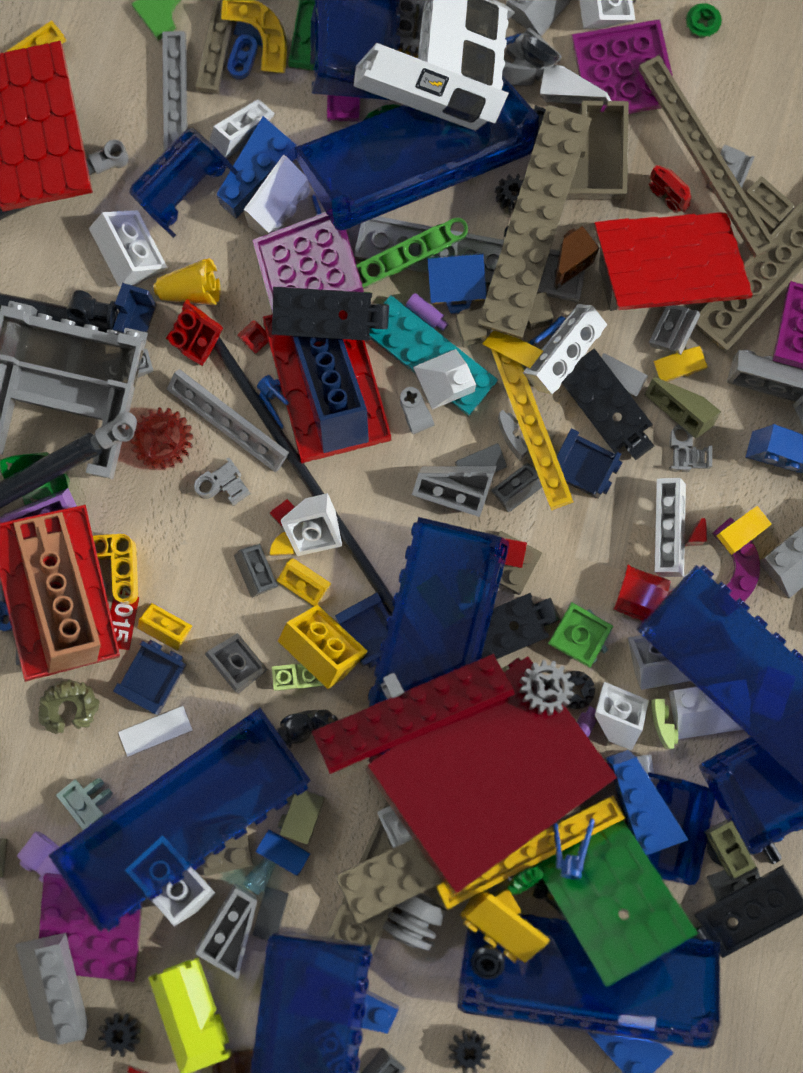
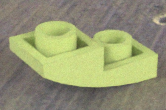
(293, 677)
(666, 732)

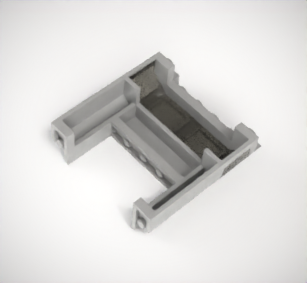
(67, 371)

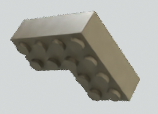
(604, 156)

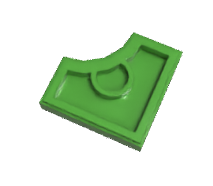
(157, 15)

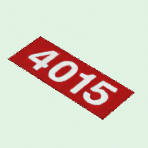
(124, 619)

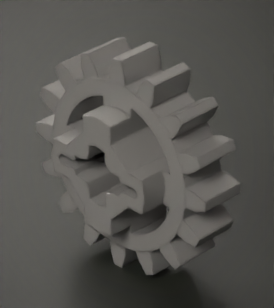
(554, 694)

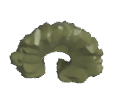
(64, 691)

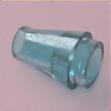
(259, 877)

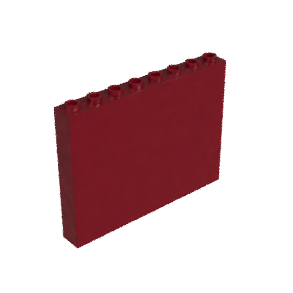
(488, 782)

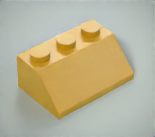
(321, 646)
(502, 927)

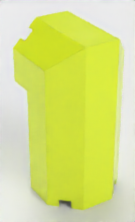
(189, 1016)

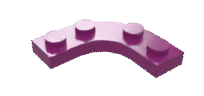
(746, 567)

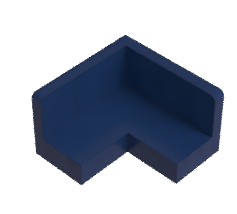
(135, 308)

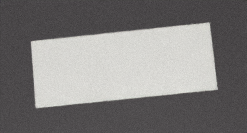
(155, 731)

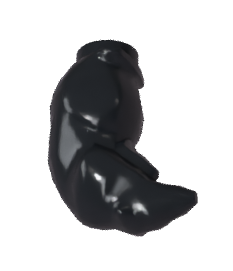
(299, 726)

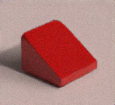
(253, 336)
(281, 510)
(699, 534)
(516, 553)

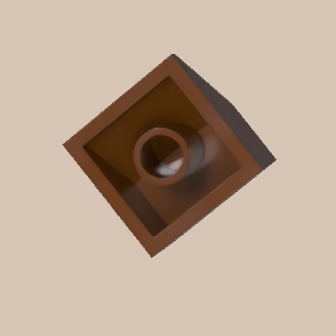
(576, 255)

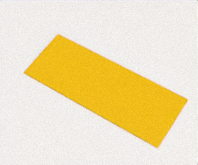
(513, 348)

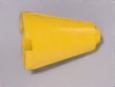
(190, 282)

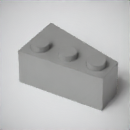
(455, 486)
(228, 932)

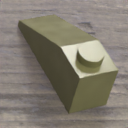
(683, 406)

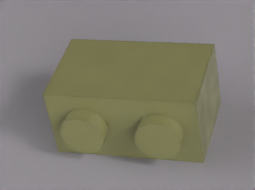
(301, 816)

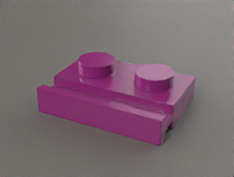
(343, 108)

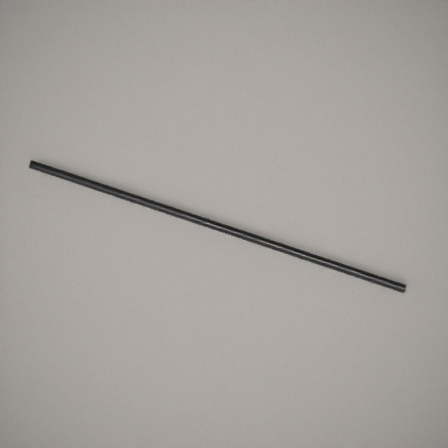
(302, 471)

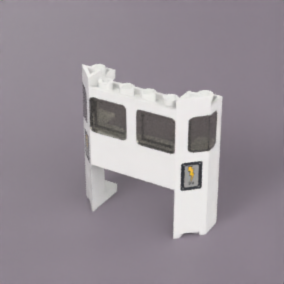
(455, 66)

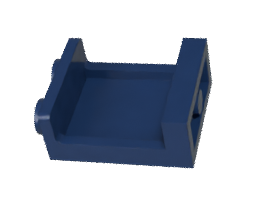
(587, 464)
(367, 625)
(151, 677)

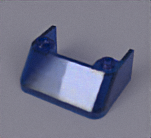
(176, 174)
(693, 810)

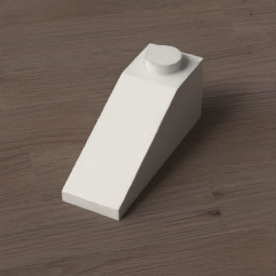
(565, 86)
(237, 129)

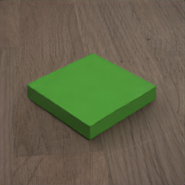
(580, 635)

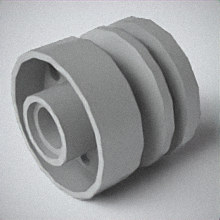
(413, 921)

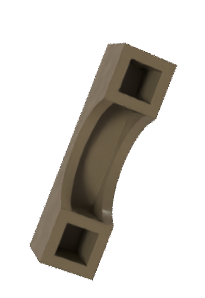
(472, 334)

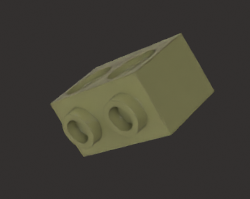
(730, 849)

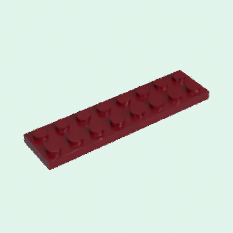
(412, 713)

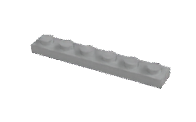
(174, 86)
(227, 420)

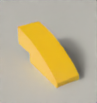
(744, 530)

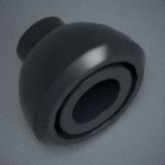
(487, 962)

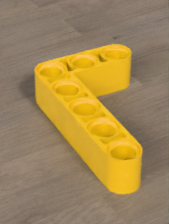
(117, 560)

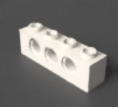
(565, 348)
(670, 527)

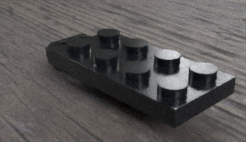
(316, 313)
(602, 396)
(531, 620)
(757, 907)

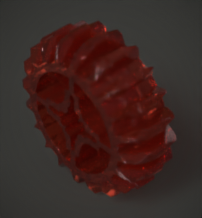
(145, 427)

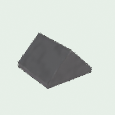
(236, 662)

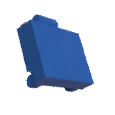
(457, 280)

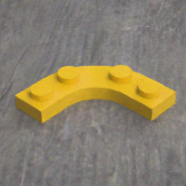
(267, 24)

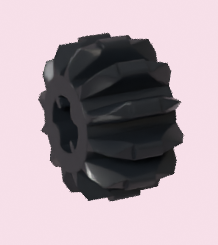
(505, 190)
(127, 1041)
(469, 1042)

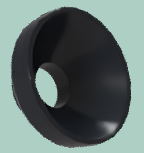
(538, 52)

